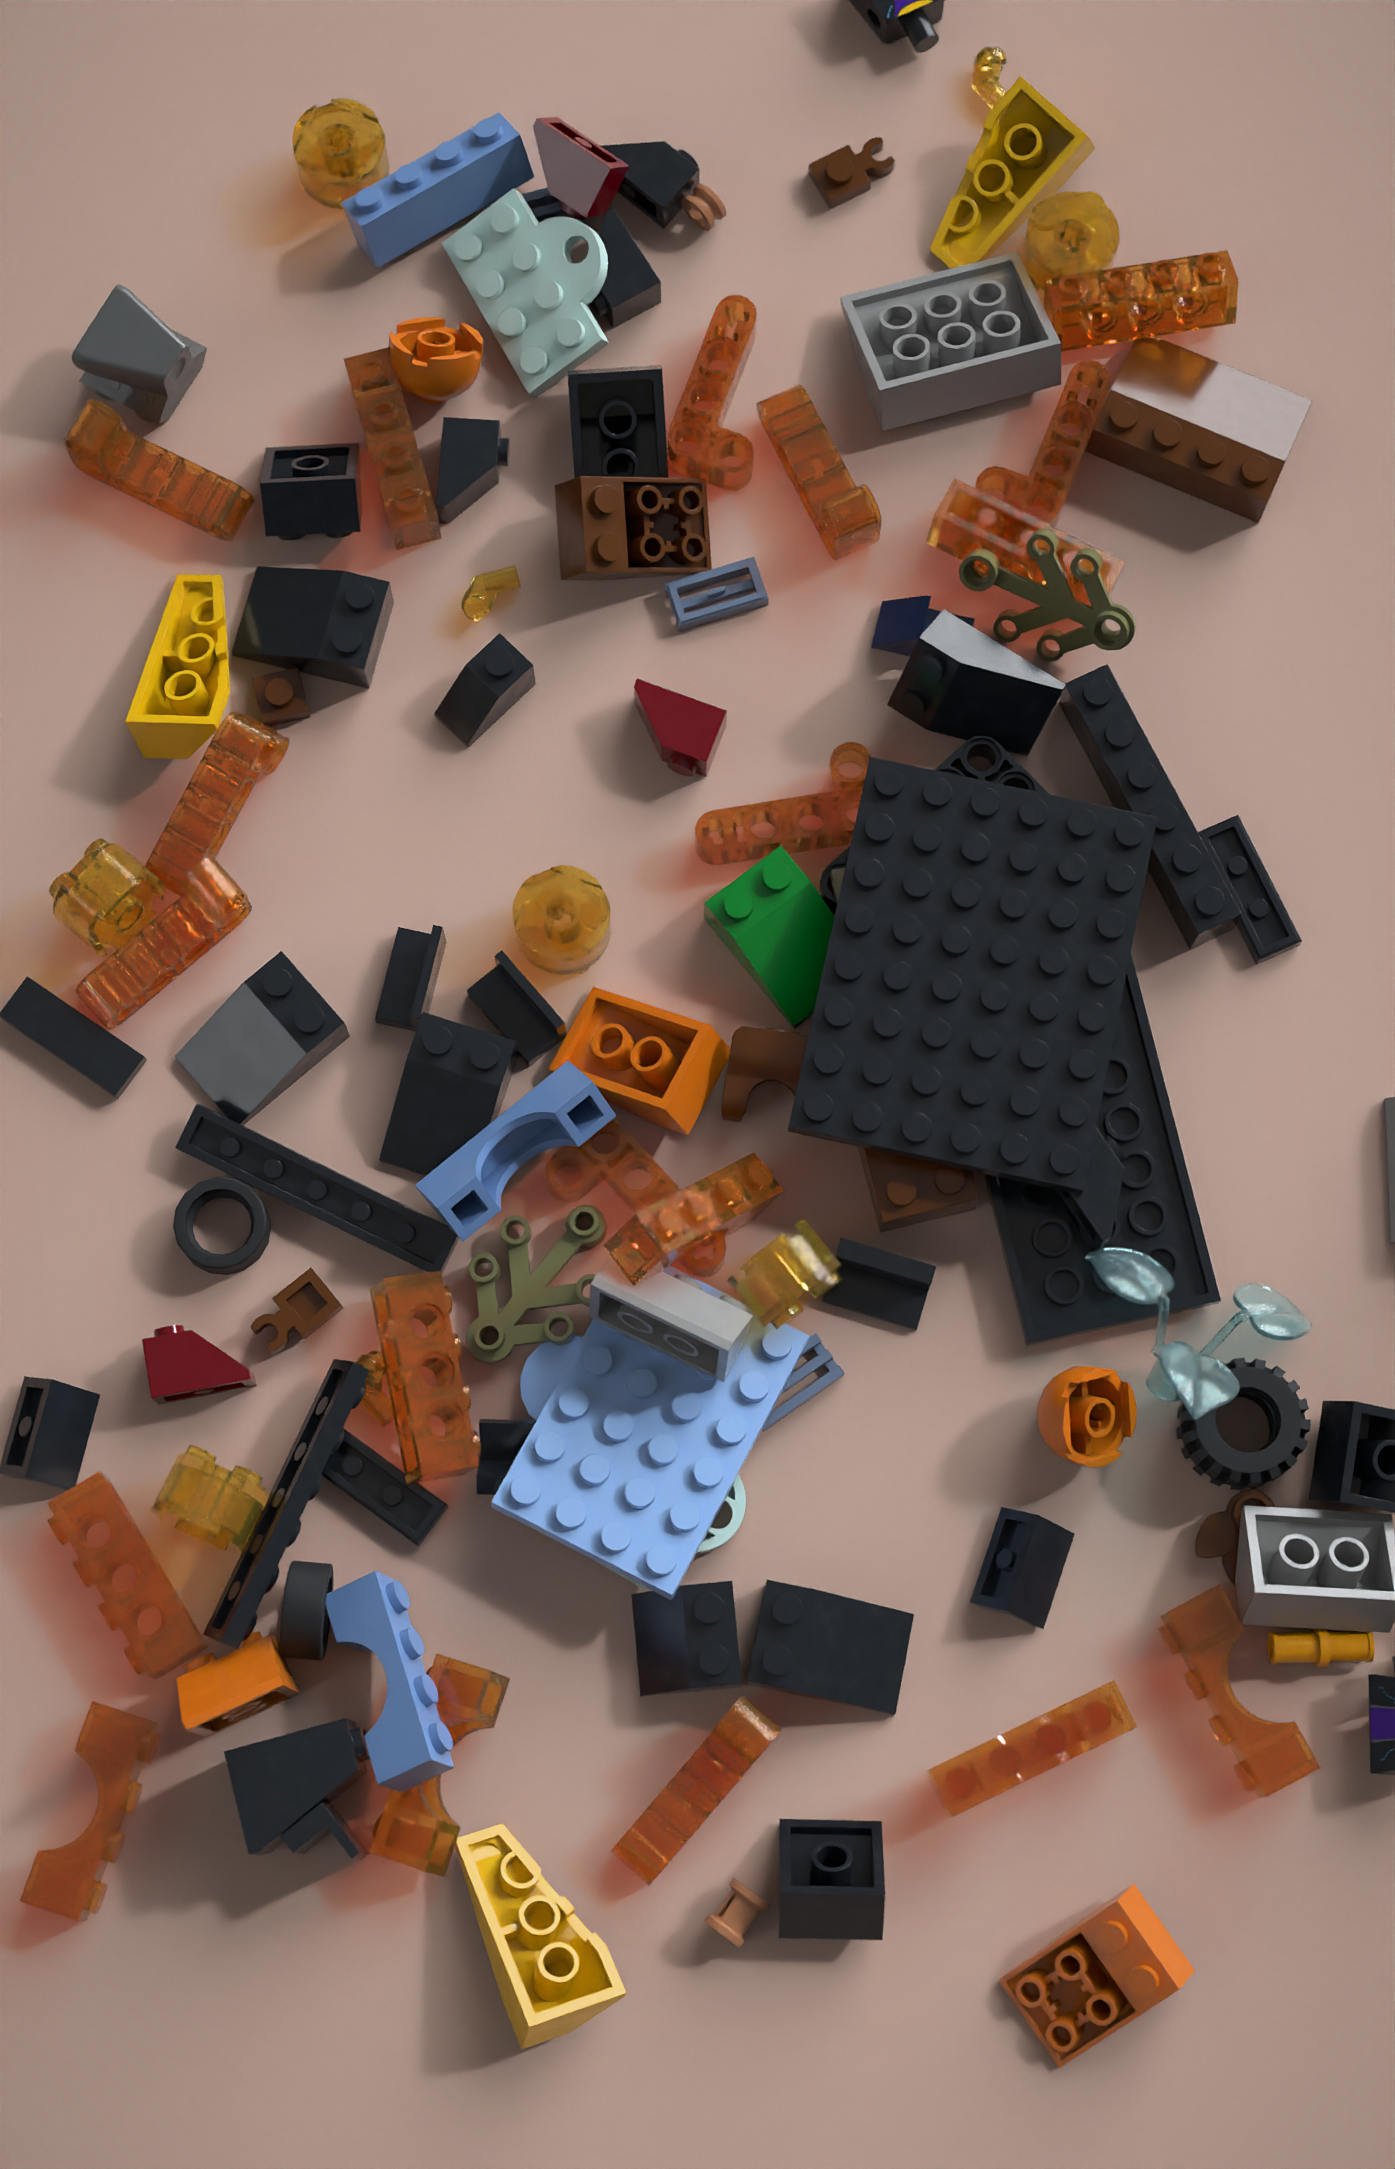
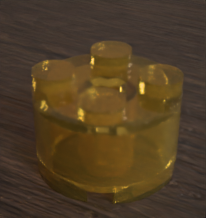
(339, 151)
(1069, 236)
(106, 896)
(546, 899)
(786, 1274)
(211, 1500)

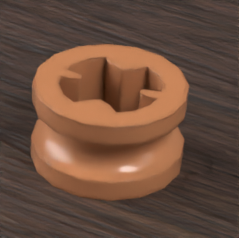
(703, 207)

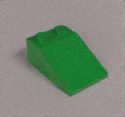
(776, 931)

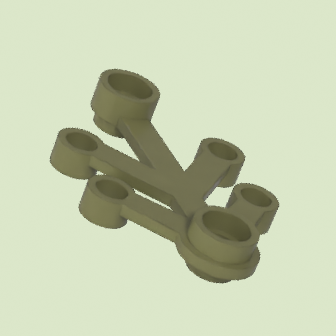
(1054, 600)
(530, 1289)

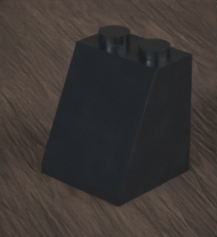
(291, 1775)

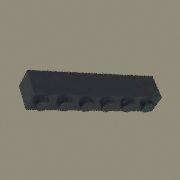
(1140, 785)

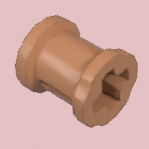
(737, 1912)

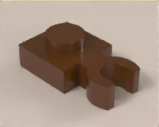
(846, 175)
(303, 1306)

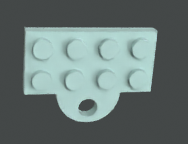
(532, 288)

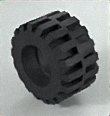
(1285, 1438)

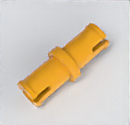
(1320, 1647)

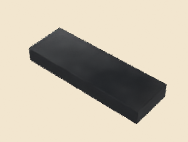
(1264, 918)
(72, 1037)
(383, 1489)

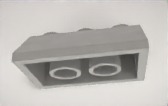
(672, 1317)
(1316, 1569)

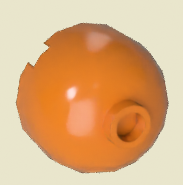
(435, 359)
(1086, 1415)

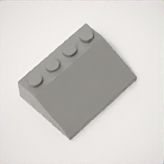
(952, 341)

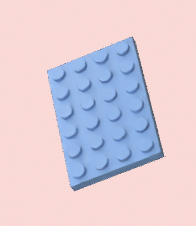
(644, 1448)

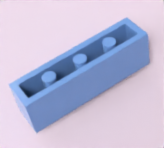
(438, 189)

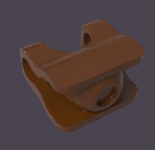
(758, 1058)

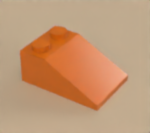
(645, 1058)
(234, 1686)

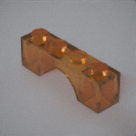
(680, 1221)
(1031, 1749)
(1267, 1752)
(415, 1822)
(71, 1876)

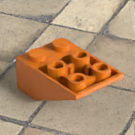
(1097, 1976)

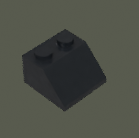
(312, 490)
(1355, 1457)
(687, 1640)
(831, 1879)

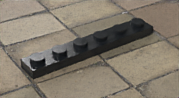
(317, 1190)
(294, 1487)

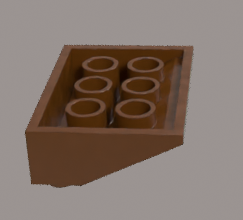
(1198, 426)

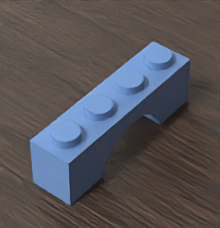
(553, 1114)
(408, 1738)

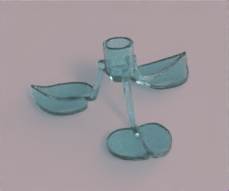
(1179, 1369)

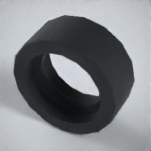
(198, 1197)
(304, 1611)

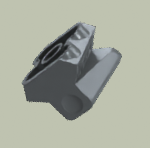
(137, 358)

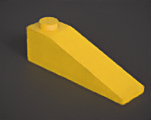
(1018, 162)
(185, 672)
(541, 1953)

